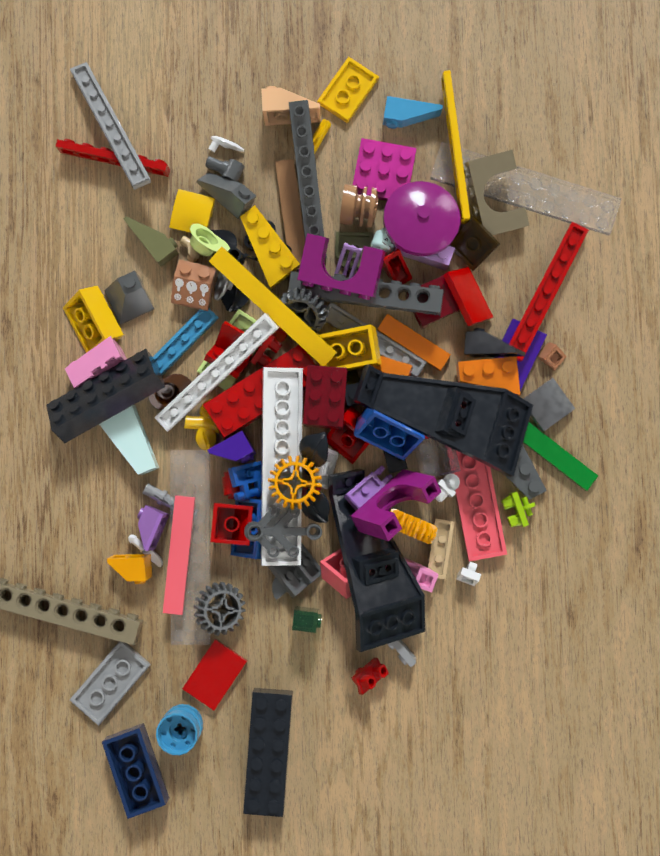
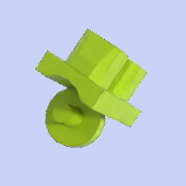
(519, 518)

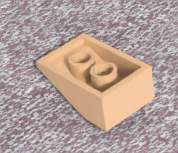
(276, 106)

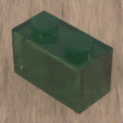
(306, 619)

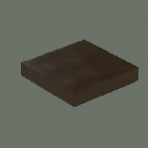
(474, 243)

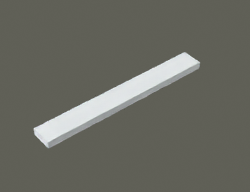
(216, 372)

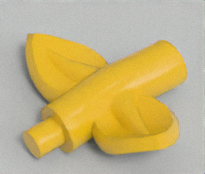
(206, 432)

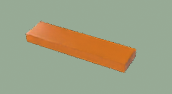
(413, 342)

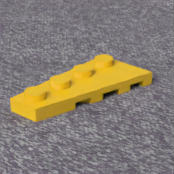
(270, 250)

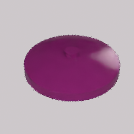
(421, 218)

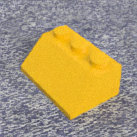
(91, 318)

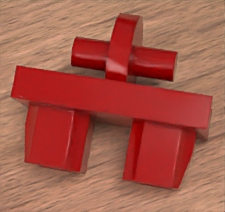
(262, 358)
(369, 675)

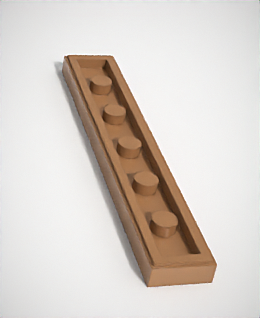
(290, 207)

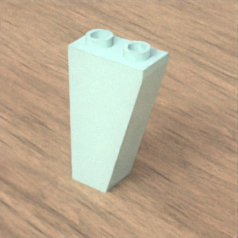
(131, 439)

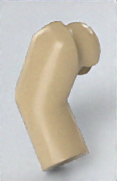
(193, 255)

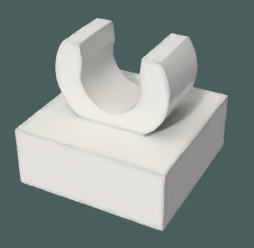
(469, 575)

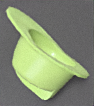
(205, 241)

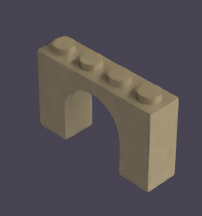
(478, 173)

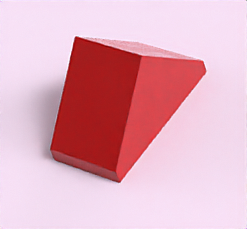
(396, 268)

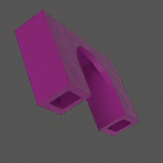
(313, 269)
(374, 516)

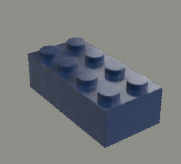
(135, 770)

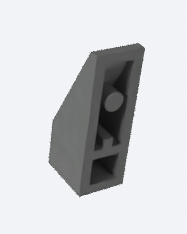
(228, 193)

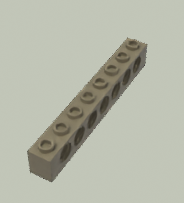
(72, 619)

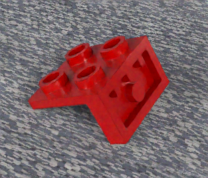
(226, 337)

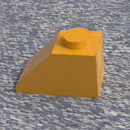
(132, 566)

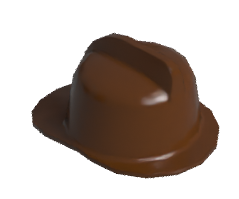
(173, 387)

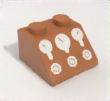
(193, 285)

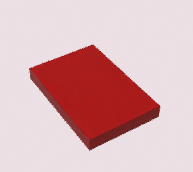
(468, 296)
(214, 674)

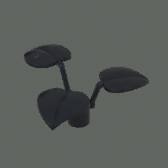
(234, 298)
(315, 449)

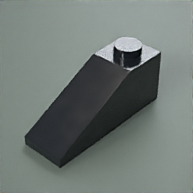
(482, 344)

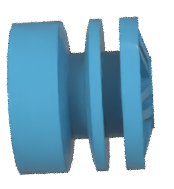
(174, 738)

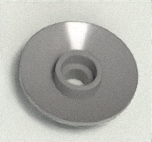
(222, 286)

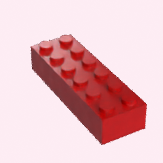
(243, 401)

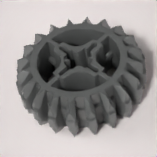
(303, 300)
(220, 624)

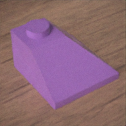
(151, 526)

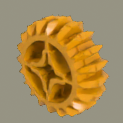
(277, 480)
(415, 527)

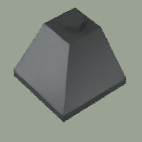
(128, 297)

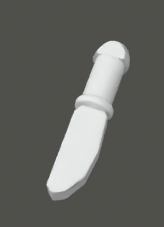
(155, 558)

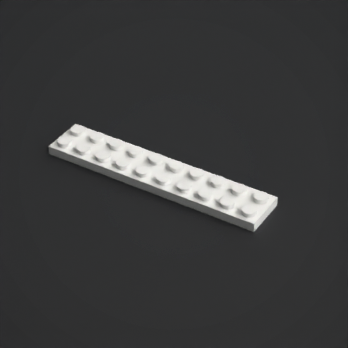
(281, 438)

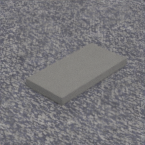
(110, 682)

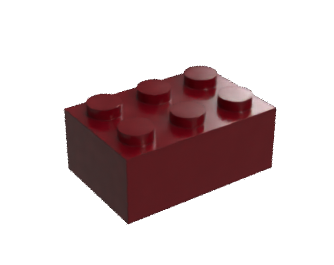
(325, 397)

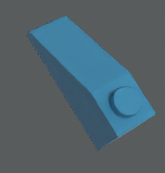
(405, 112)

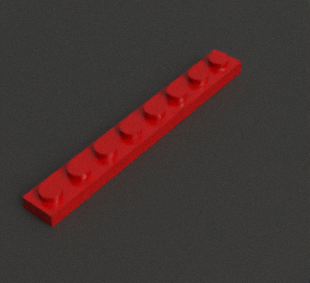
(548, 288)

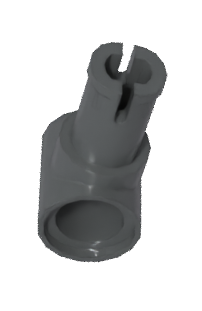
(228, 169)

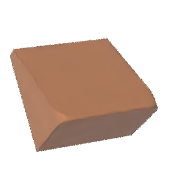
(551, 355)

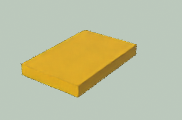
(348, 90)

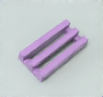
(352, 249)

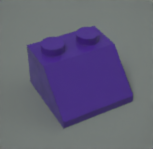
(234, 448)

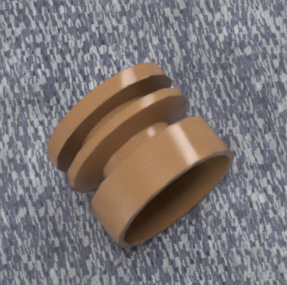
(358, 206)

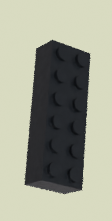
(105, 396)
(268, 752)

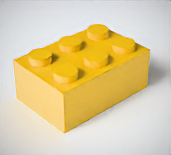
(354, 347)

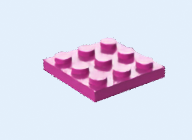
(383, 167)

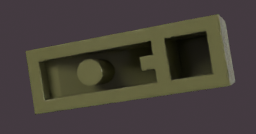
(155, 242)

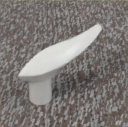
(223, 142)

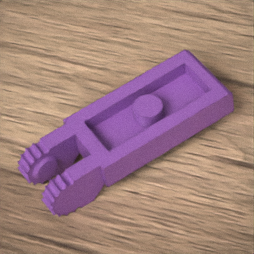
(366, 488)

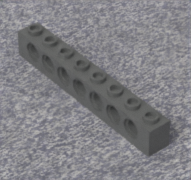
(306, 168)
(432, 306)

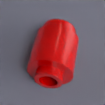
(227, 486)

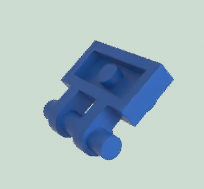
(244, 475)

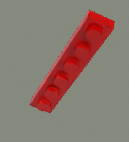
(107, 156)

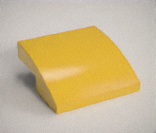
(191, 209)

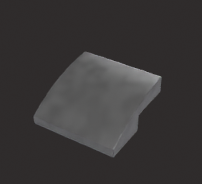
(549, 404)

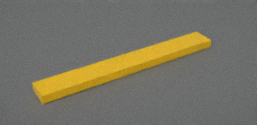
(455, 147)
(272, 306)

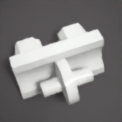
(447, 486)

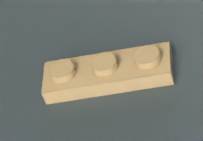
(441, 547)

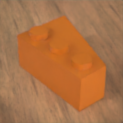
(491, 373)

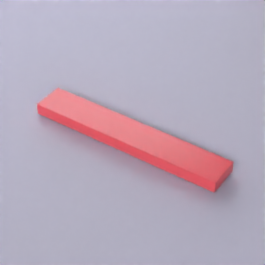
(179, 555)

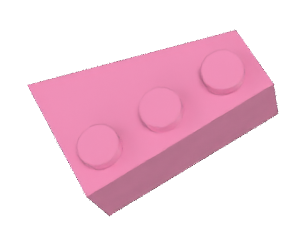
(95, 361)

